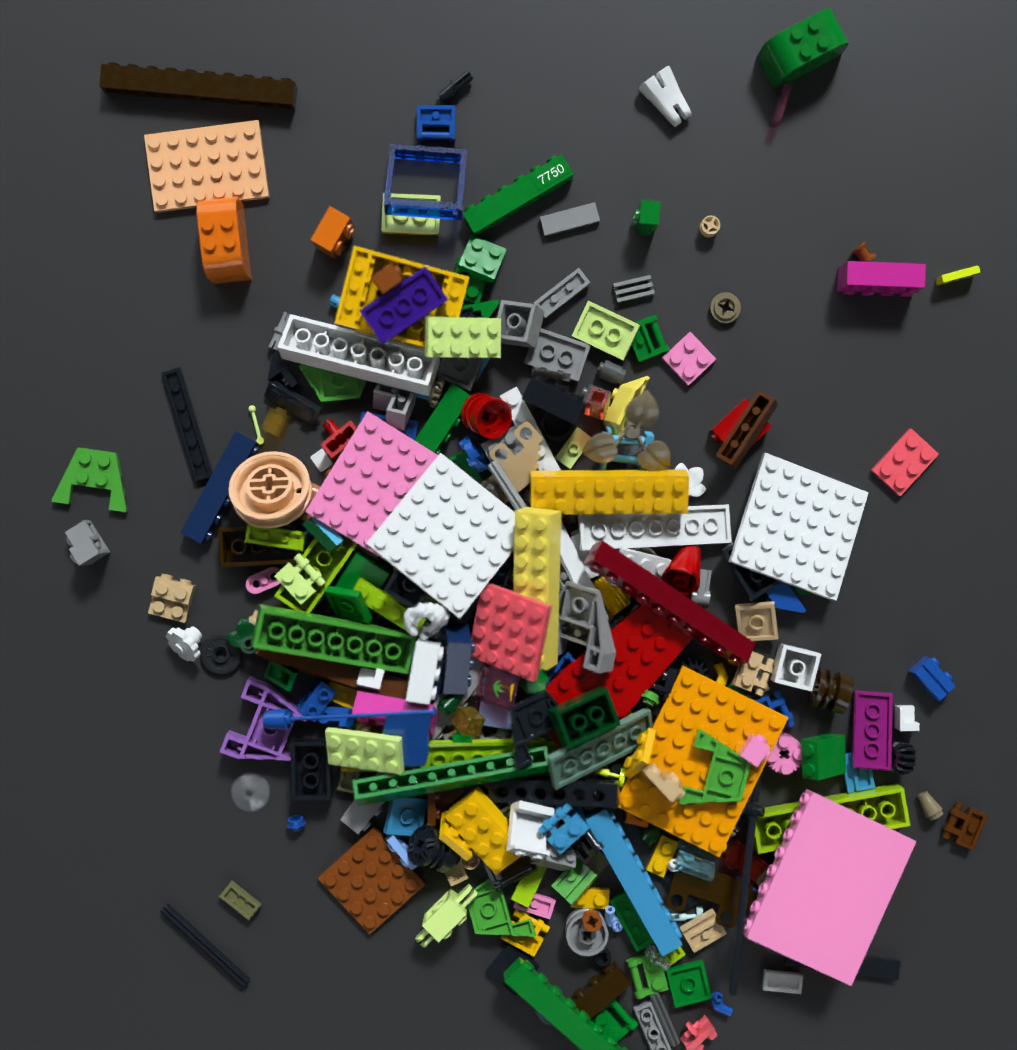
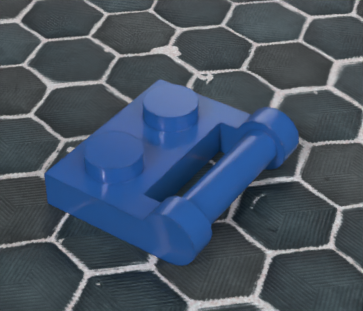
(435, 117)

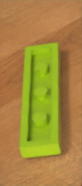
(384, 604)

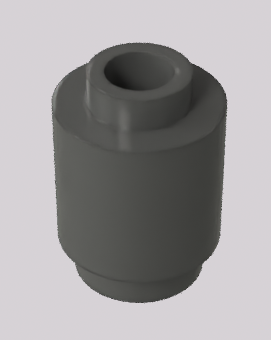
(611, 372)

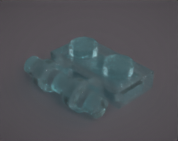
(695, 865)

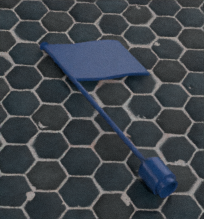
(410, 725)

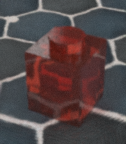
(597, 403)

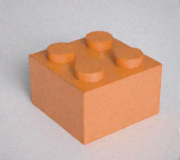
(333, 233)

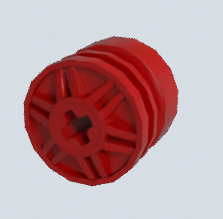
(486, 415)

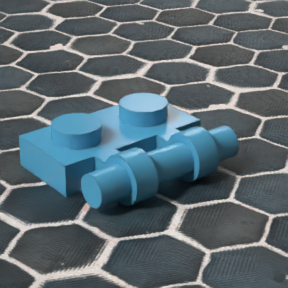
(568, 833)

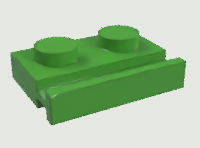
(574, 882)

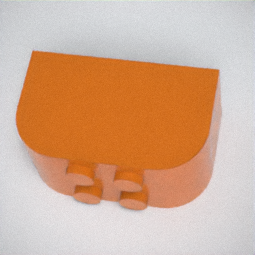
(223, 240)

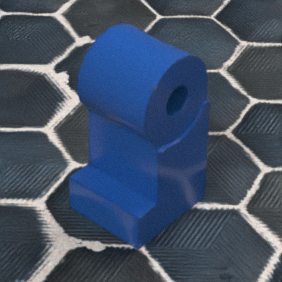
(345, 723)

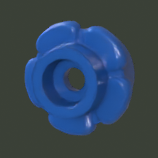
(296, 823)

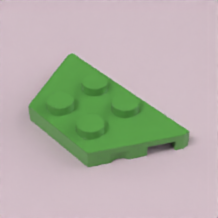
(331, 385)

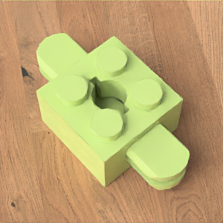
(445, 915)

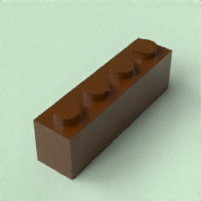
(747, 429)

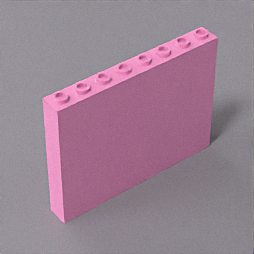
(828, 887)

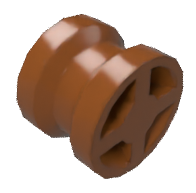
(590, 916)

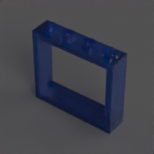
(425, 208)

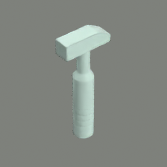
(683, 917)

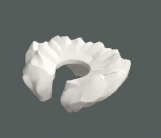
(435, 613)

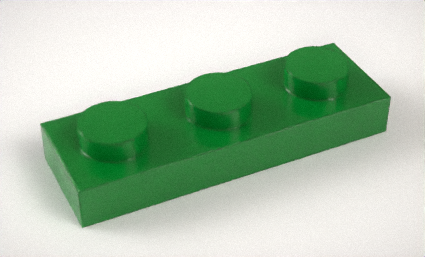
(631, 921)

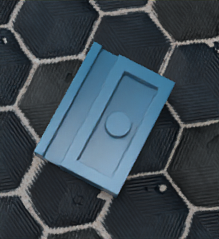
(857, 779)

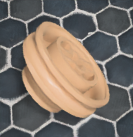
(266, 489)

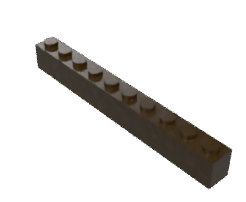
(198, 87)

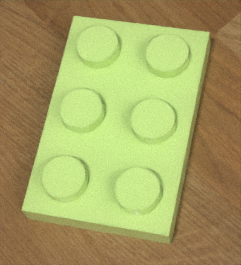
(410, 225)
(606, 330)

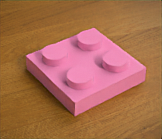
(688, 358)

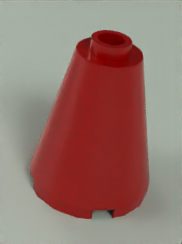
(684, 570)

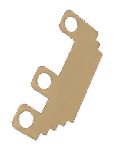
(518, 466)

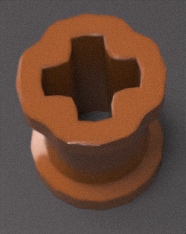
(863, 253)

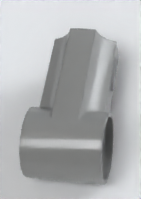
(702, 596)

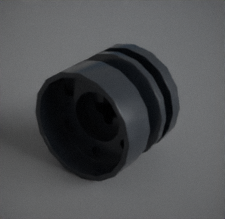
(429, 851)

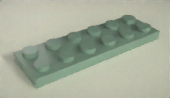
(573, 763)

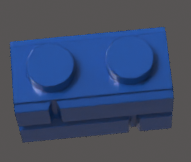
(932, 677)

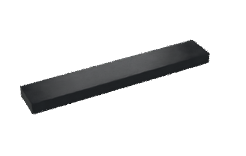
(187, 424)
(871, 966)

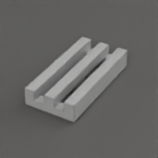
(628, 282)

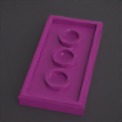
(872, 730)

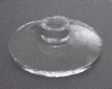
(254, 783)

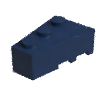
(457, 659)

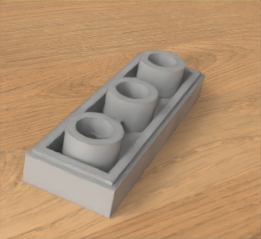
(649, 1021)

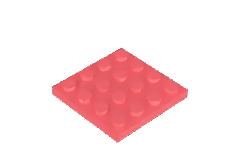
(510, 631)

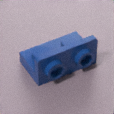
(316, 698)

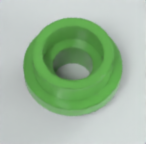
(650, 698)

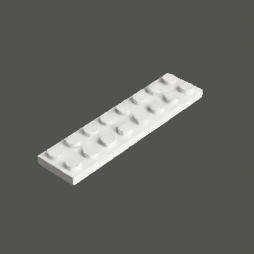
(699, 526)

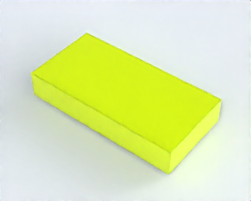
(958, 275)

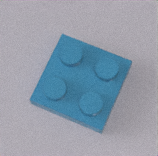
(405, 815)

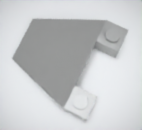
(585, 622)

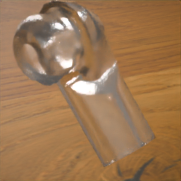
(659, 961)

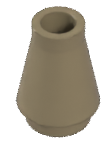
(930, 807)

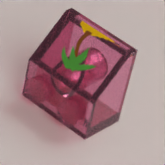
(497, 687)

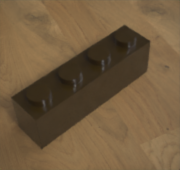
(601, 989)

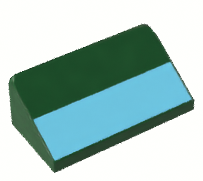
(327, 536)

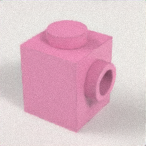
(755, 749)

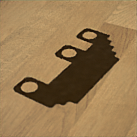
(722, 890)

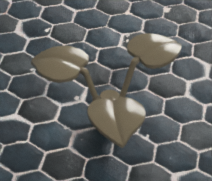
(638, 411)

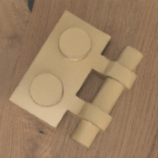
(746, 674)

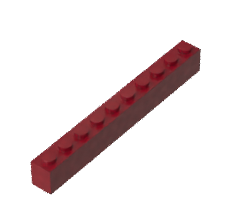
(669, 603)

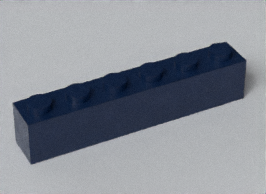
(216, 492)

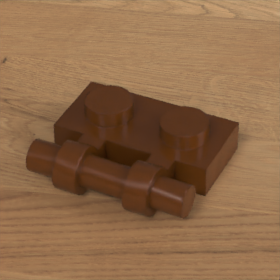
(970, 827)

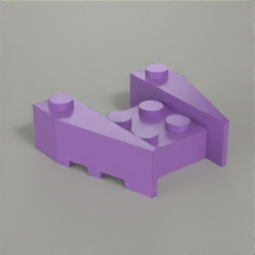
(261, 741)

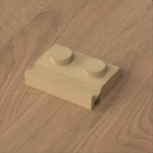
(702, 930)

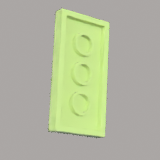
(462, 337)
(364, 750)

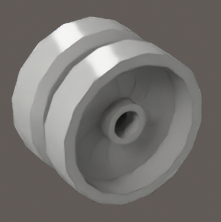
(586, 942)

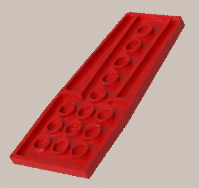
(643, 648)

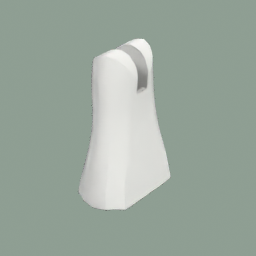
(666, 96)

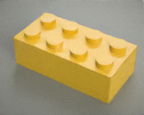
(482, 828)

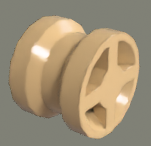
(712, 223)

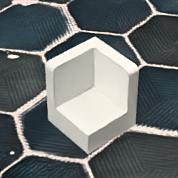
(370, 679)
(905, 718)

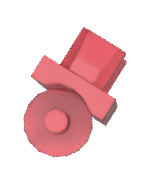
(698, 1033)

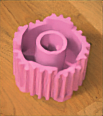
(790, 759)

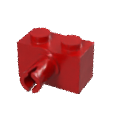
(338, 438)

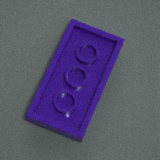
(403, 305)

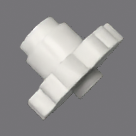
(185, 642)

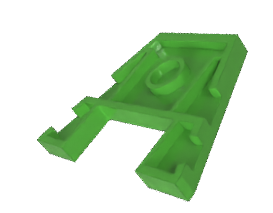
(94, 470)
(725, 775)
(491, 914)

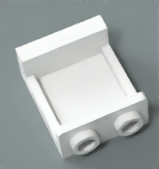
(523, 830)

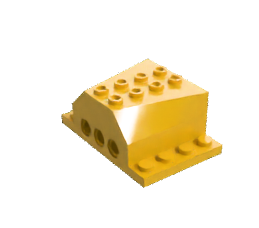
(361, 291)

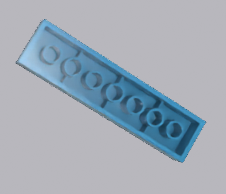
(633, 879)

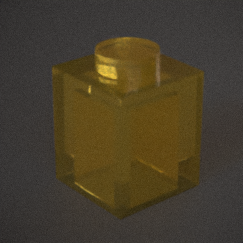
(276, 421)
(468, 721)

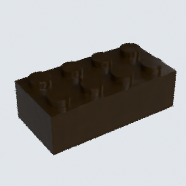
(237, 552)

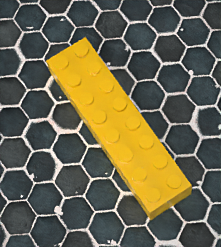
(610, 491)

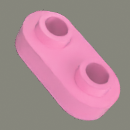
(264, 579)

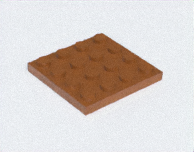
(371, 880)

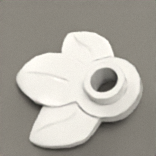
(695, 477)

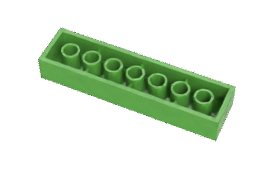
(332, 639)

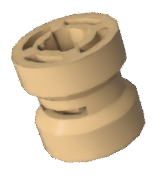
(472, 863)

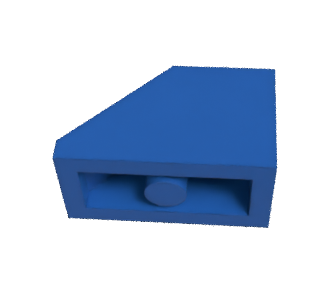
(784, 598)

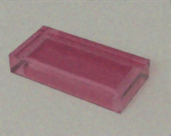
(780, 106)

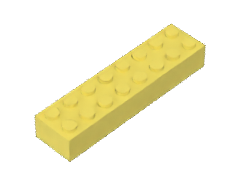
(538, 567)

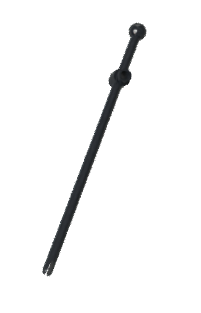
(753, 811)

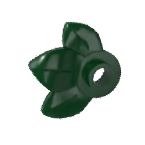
(242, 636)

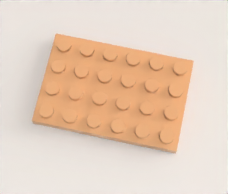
(206, 165)

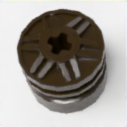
(831, 691)

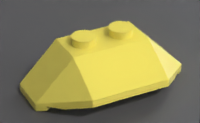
(615, 414)

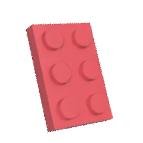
(904, 462)

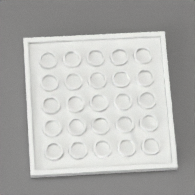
(798, 527)
(447, 535)

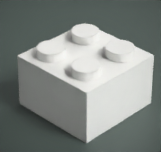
(795, 667)

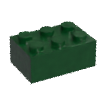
(584, 717)

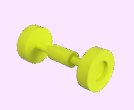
(605, 772)

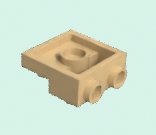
(172, 598)
(667, 782)

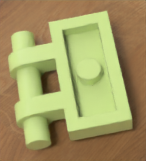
(296, 583)

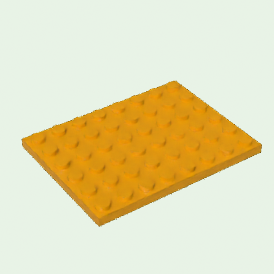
(726, 717)

